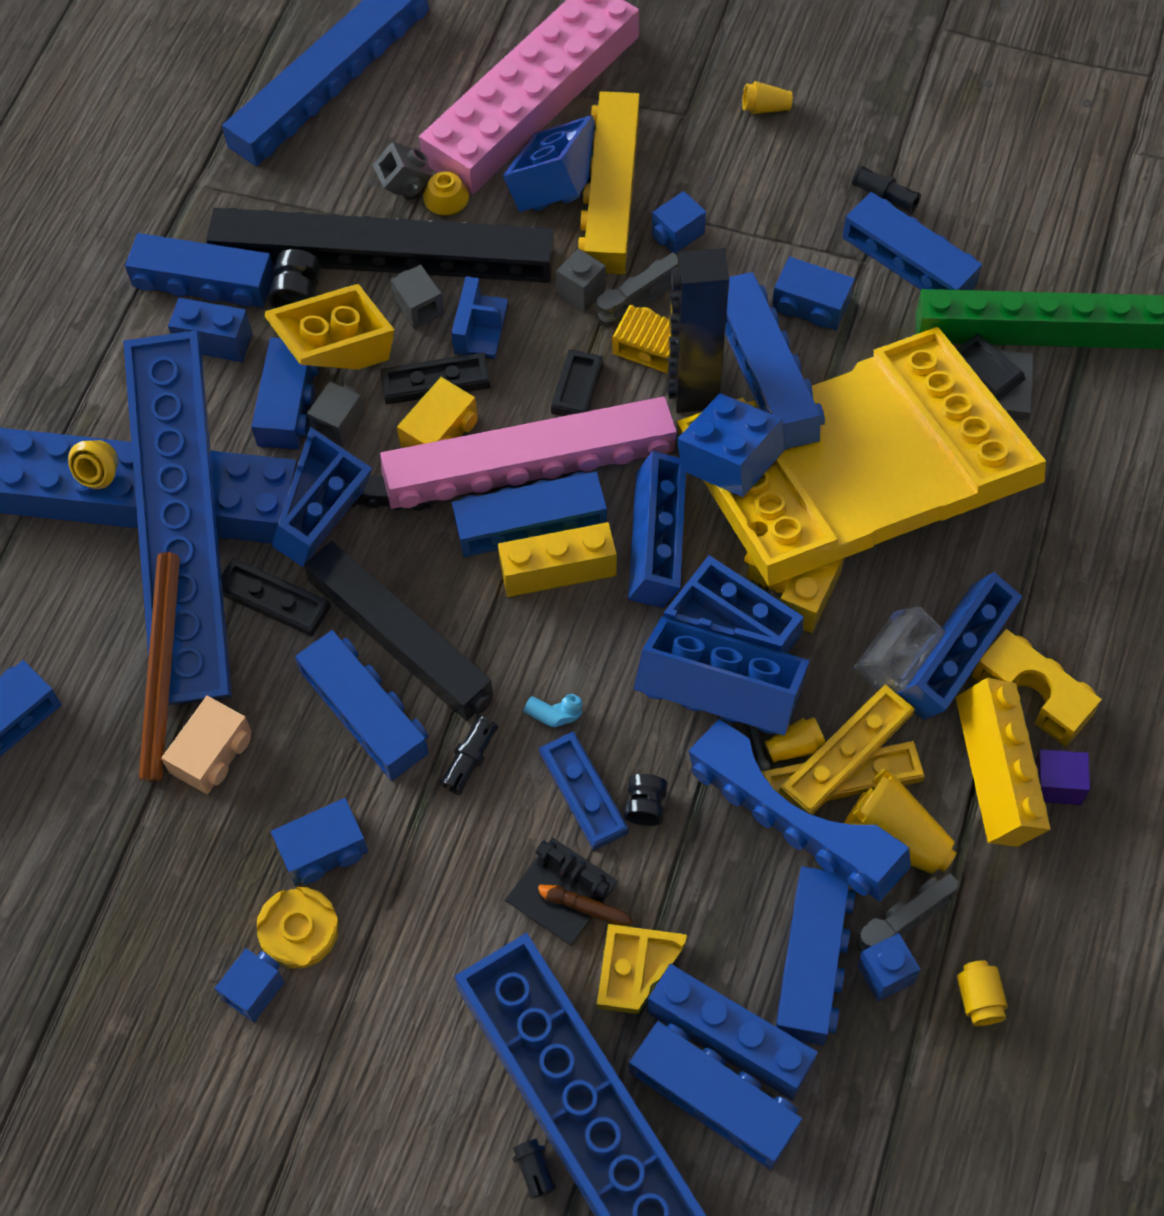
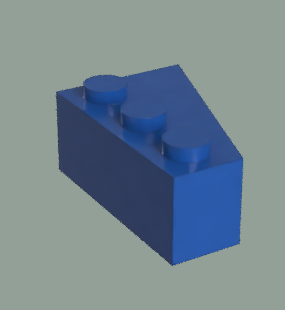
(319, 496)
(736, 608)

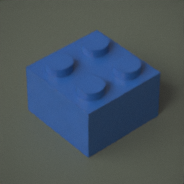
(731, 444)

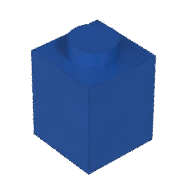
(678, 222)
(888, 967)
(250, 984)

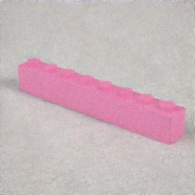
(527, 452)

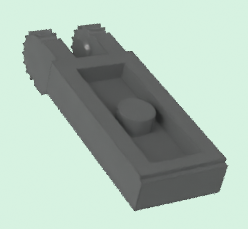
(636, 291)
(905, 917)

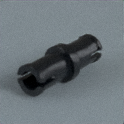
(886, 189)
(469, 754)

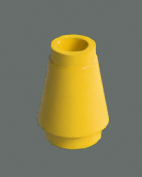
(764, 98)
(800, 740)

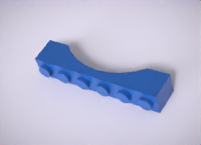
(860, 853)

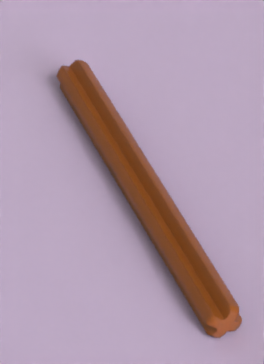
(159, 667)

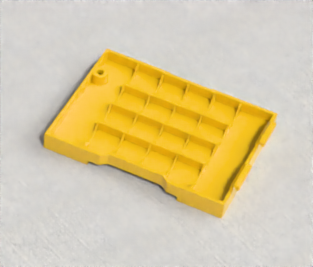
(898, 450)

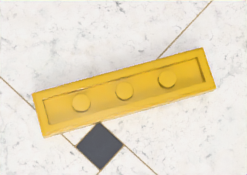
(847, 750)
(899, 759)

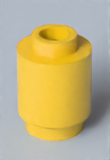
(982, 993)

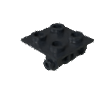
(565, 868)

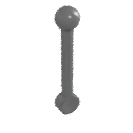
(762, 763)

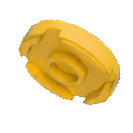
(297, 927)

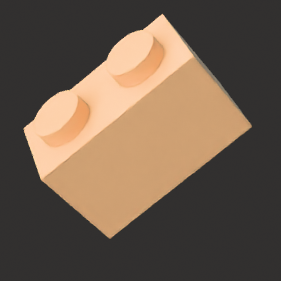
(207, 745)

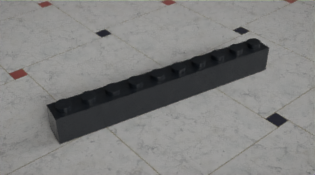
(391, 244)

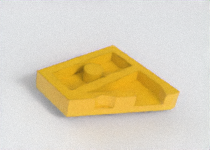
(634, 965)

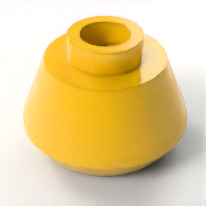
(445, 194)
(93, 463)

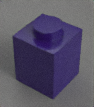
(1063, 776)

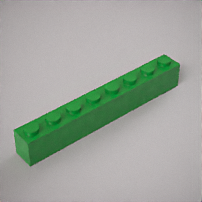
(1044, 318)

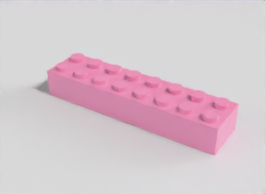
(528, 88)

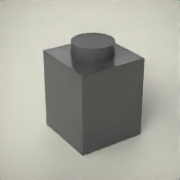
(581, 280)
(417, 296)
(336, 413)

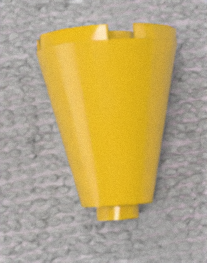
(905, 819)

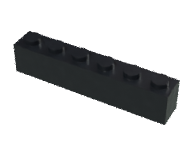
(697, 328)

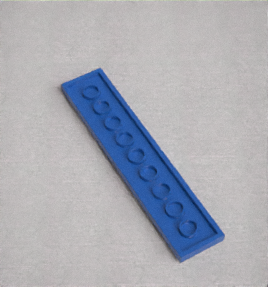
(178, 505)

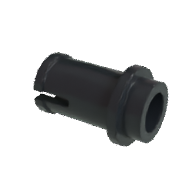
(533, 1168)

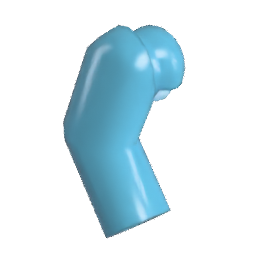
(556, 715)

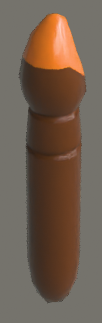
(558, 895)

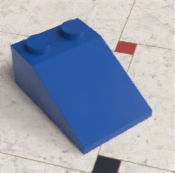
(552, 165)

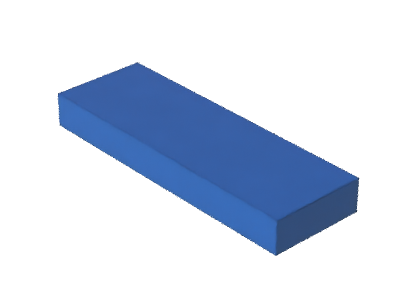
(583, 791)

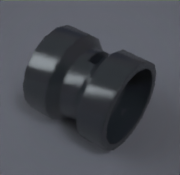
(646, 800)

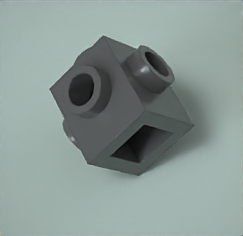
(403, 170)

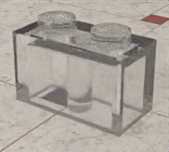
(900, 649)

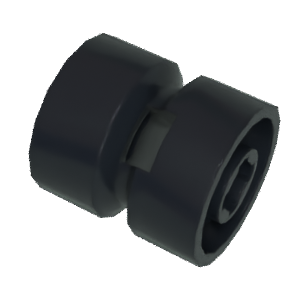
(294, 277)

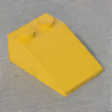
(334, 329)

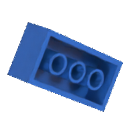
(721, 675)

